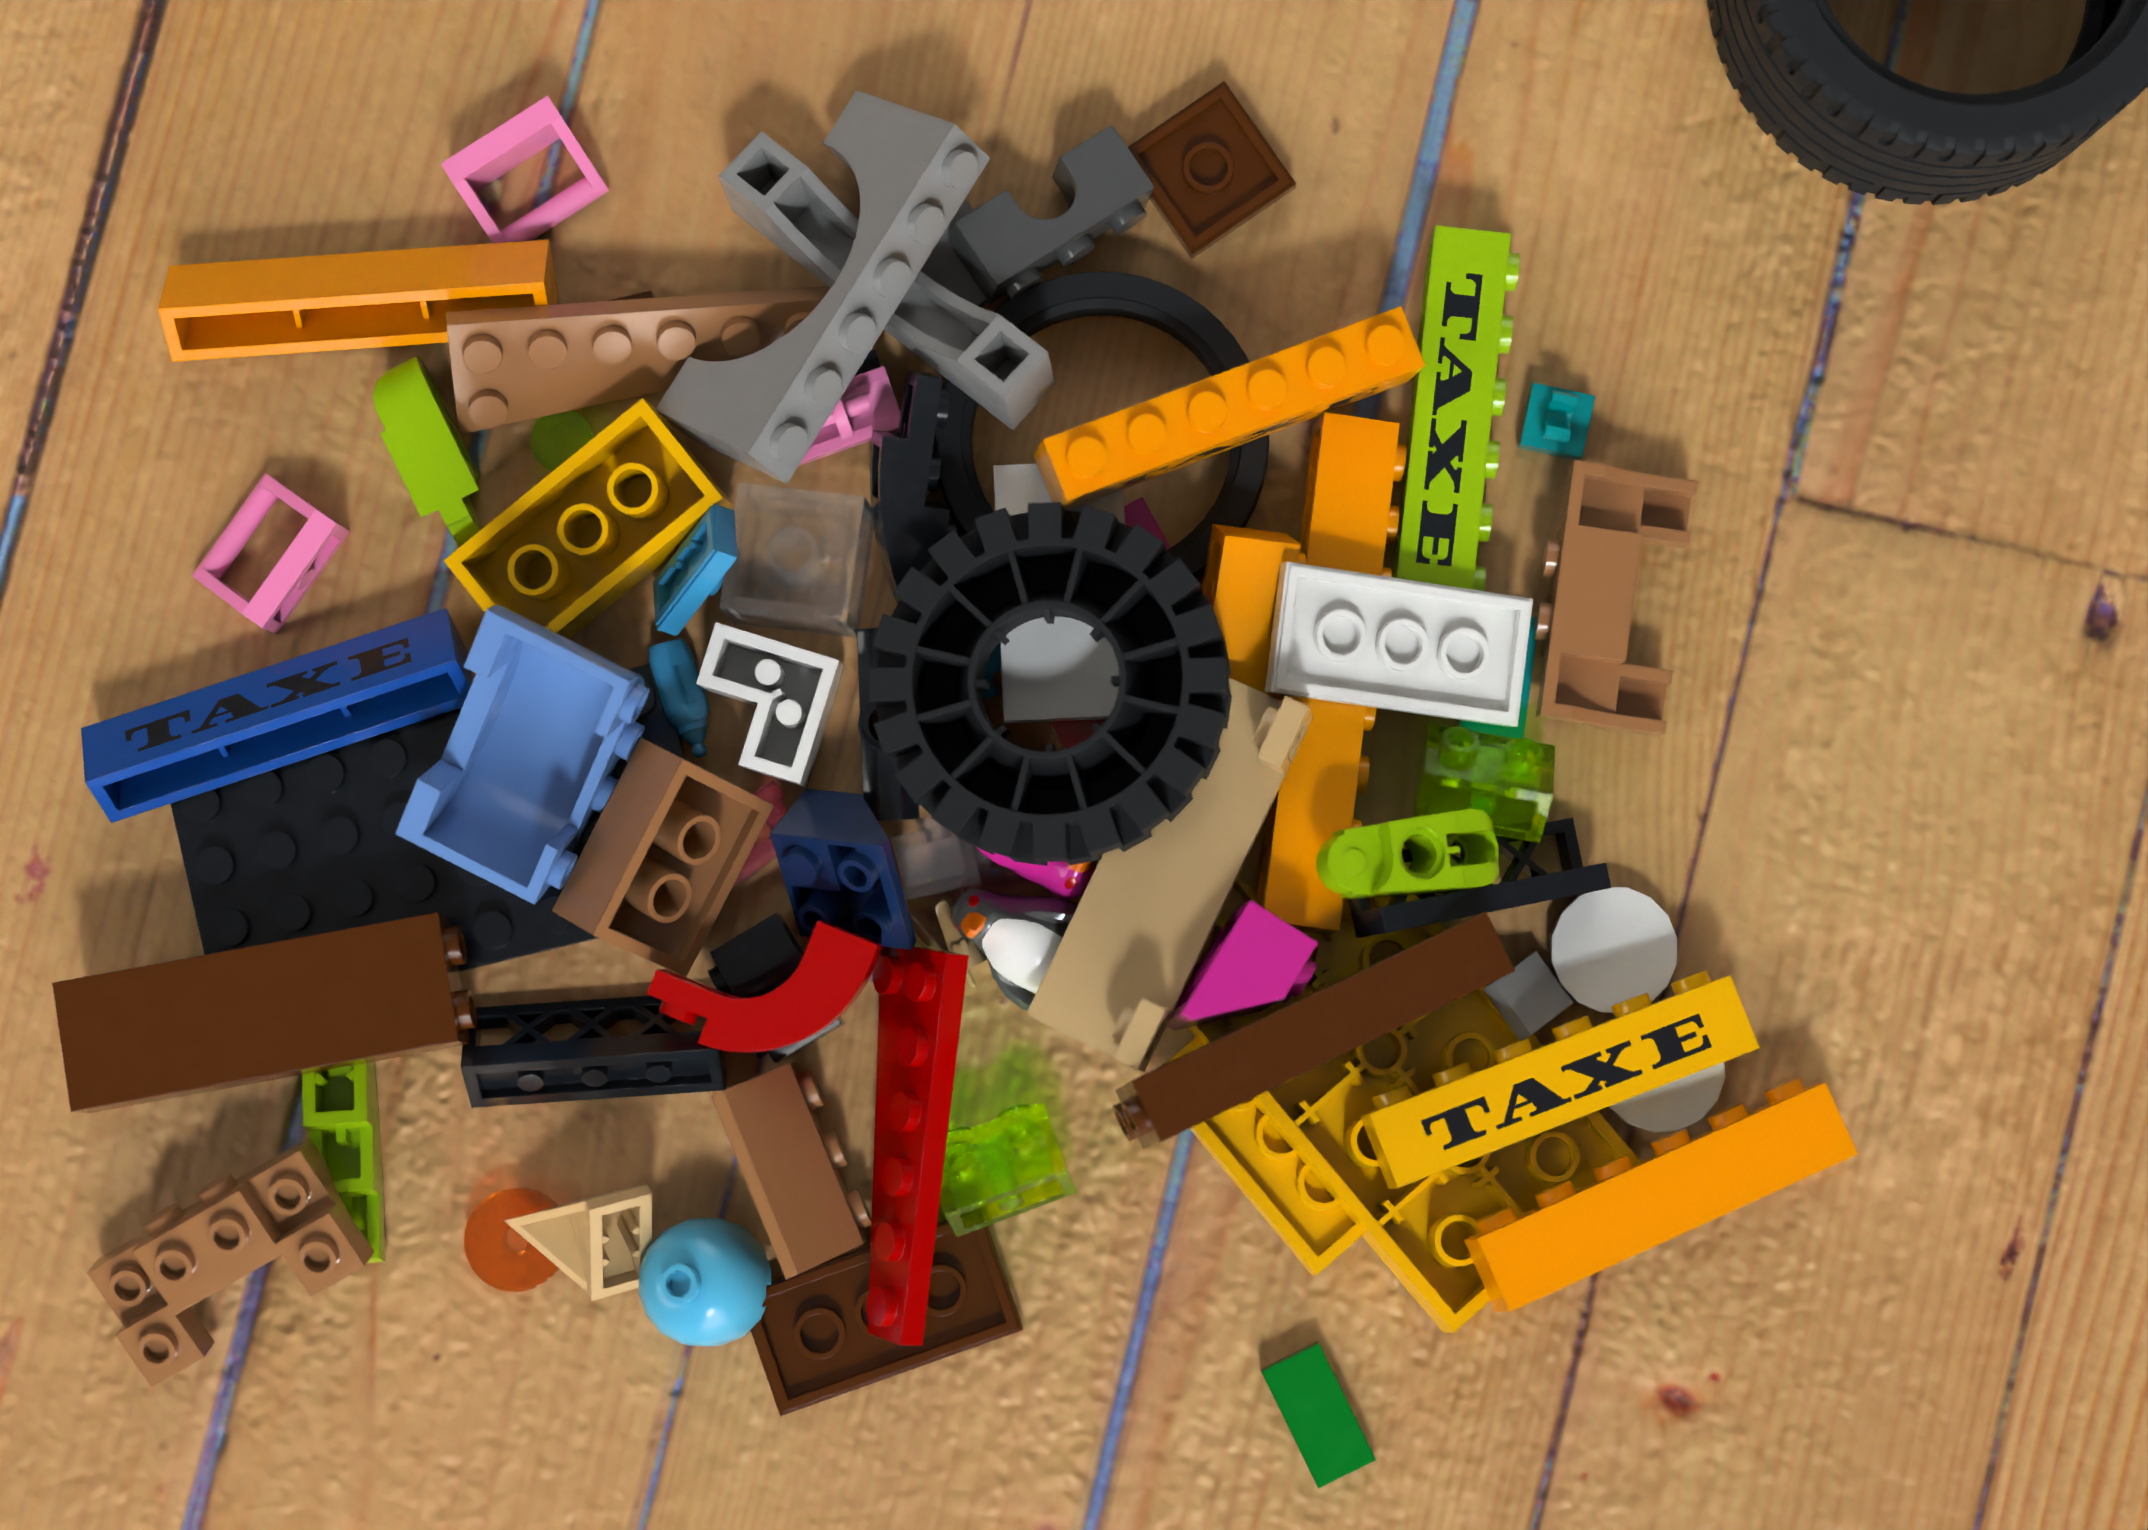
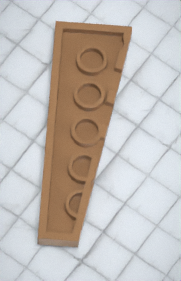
(587, 354)

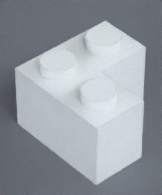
(791, 695)

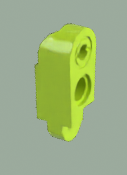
(427, 447)
(1371, 859)

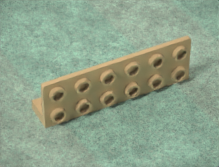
(1159, 900)

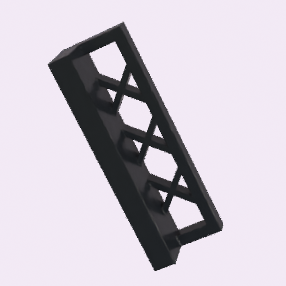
(1489, 898)
(589, 1062)

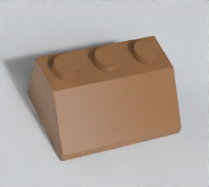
(662, 858)
(793, 1168)

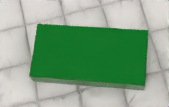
(1317, 1414)

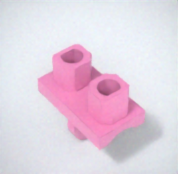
(864, 407)

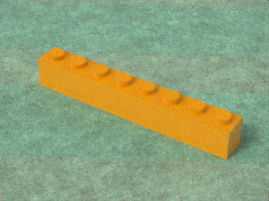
(1346, 529)

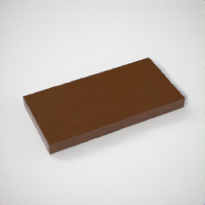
(817, 1322)

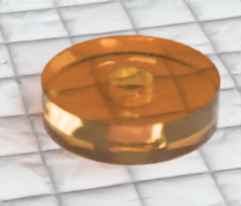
(488, 1247)

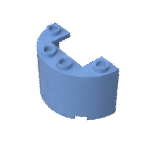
(526, 756)

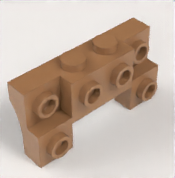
(1593, 596)
(230, 1232)

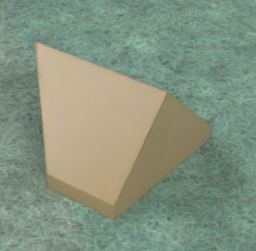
(594, 1238)

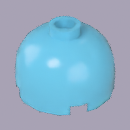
(704, 1282)

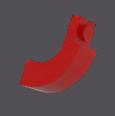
(812, 999)

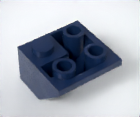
(841, 868)

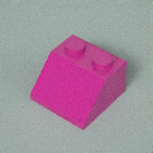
(1246, 969)

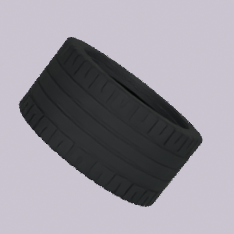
(1912, 140)

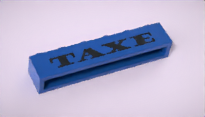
(276, 715)

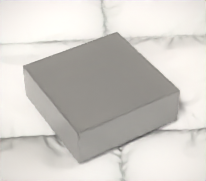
(1528, 996)

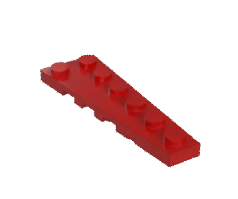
(914, 1088)

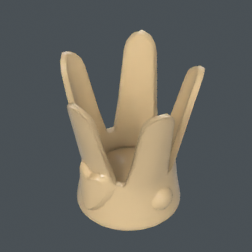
(954, 941)

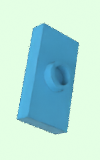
(695, 570)

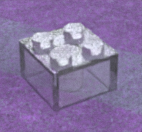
(799, 560)

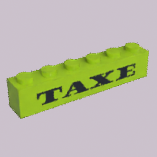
(1454, 406)

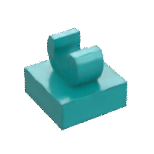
(1556, 421)

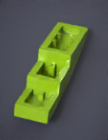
(345, 1128)

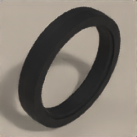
(1129, 298)

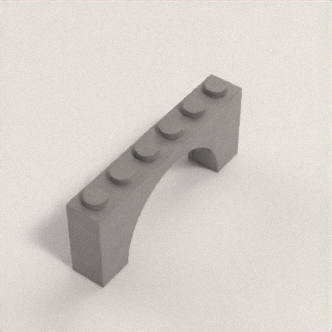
(776, 401)

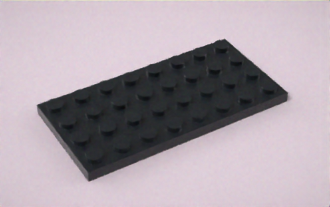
(321, 853)

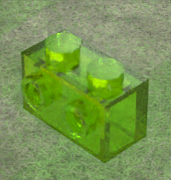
(1488, 773)
(1003, 1169)

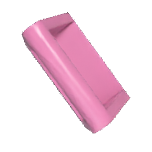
(506, 149)
(295, 569)

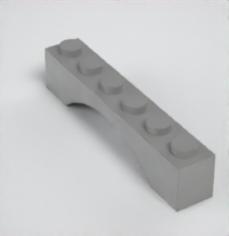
(955, 337)

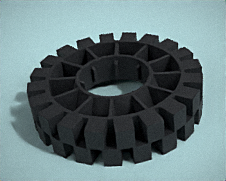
(1133, 766)

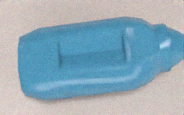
(680, 696)

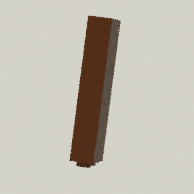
(263, 1012)
(1311, 1031)

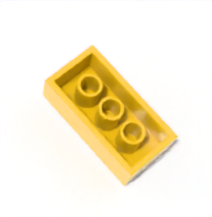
(591, 525)

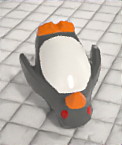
(1014, 935)

